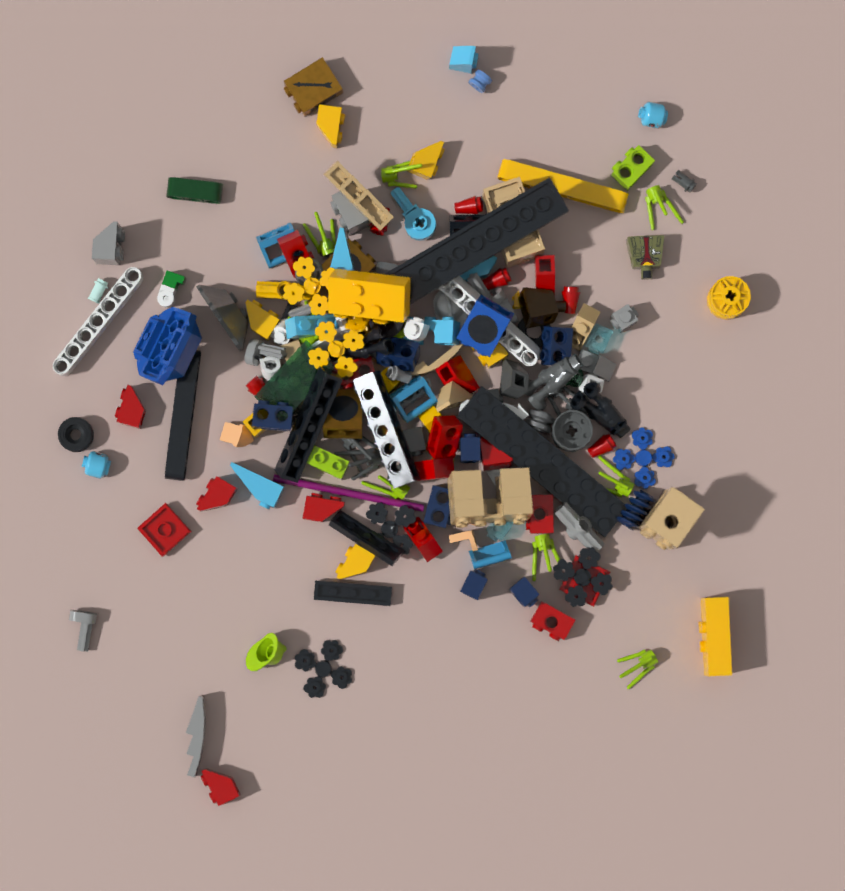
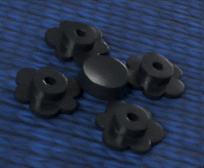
(389, 528)
(582, 577)
(323, 668)

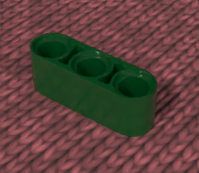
(194, 190)

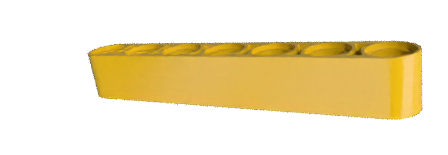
(567, 186)

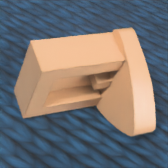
(236, 434)
(463, 536)

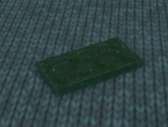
(291, 381)

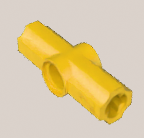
(271, 290)

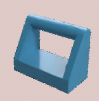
(270, 238)
(408, 389)
(490, 554)

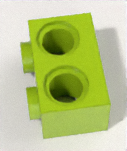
(636, 170)
(328, 462)

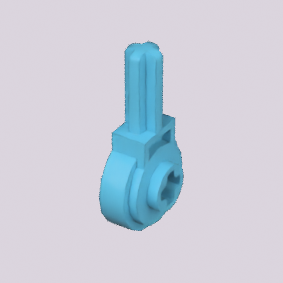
(413, 215)

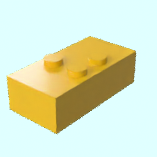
(369, 295)
(715, 636)

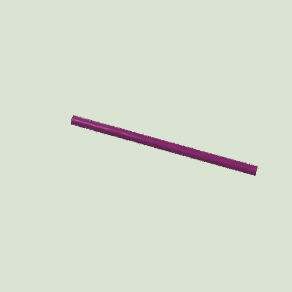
(350, 493)

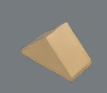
(451, 396)

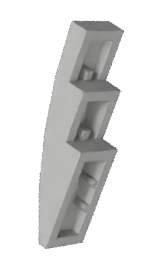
(197, 728)

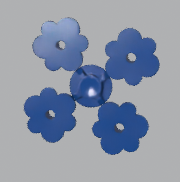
(643, 458)

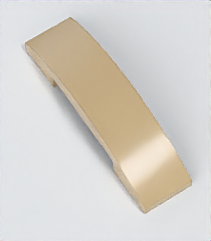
(422, 369)

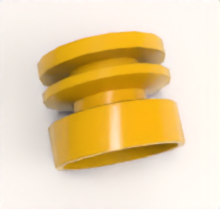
(723, 307)

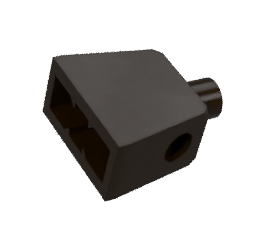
(539, 306)

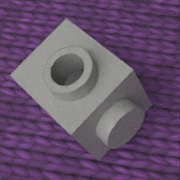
(624, 318)

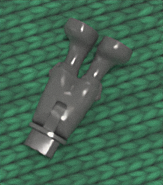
(555, 378)

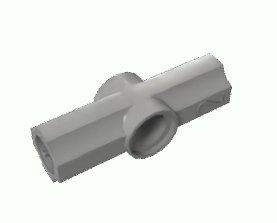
(578, 527)

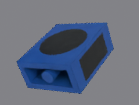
(485, 326)

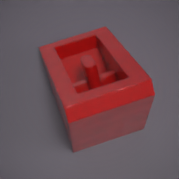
(493, 458)
(435, 468)

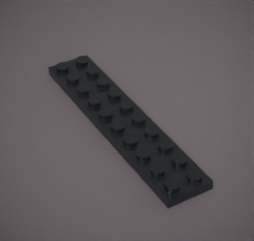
(482, 239)
(545, 461)

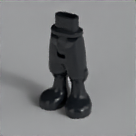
(384, 346)
(604, 414)

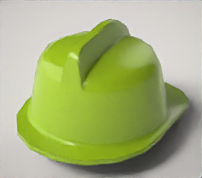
(265, 652)

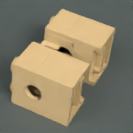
(527, 247)
(511, 503)
(679, 511)

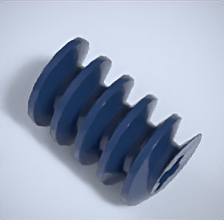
(636, 509)

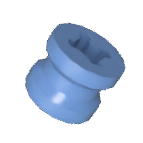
(480, 81)

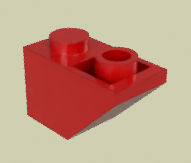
(545, 272)
(457, 371)
(131, 410)
(218, 495)
(321, 509)
(423, 540)
(222, 786)

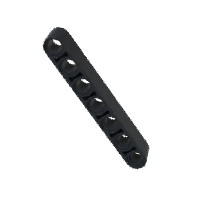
(182, 421)

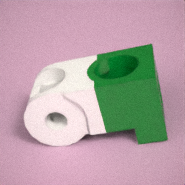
(168, 289)

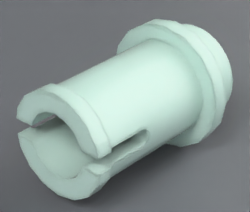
(98, 290)

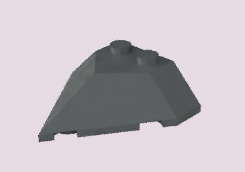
(227, 313)

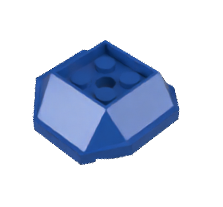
(167, 345)

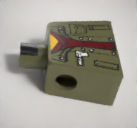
(645, 253)

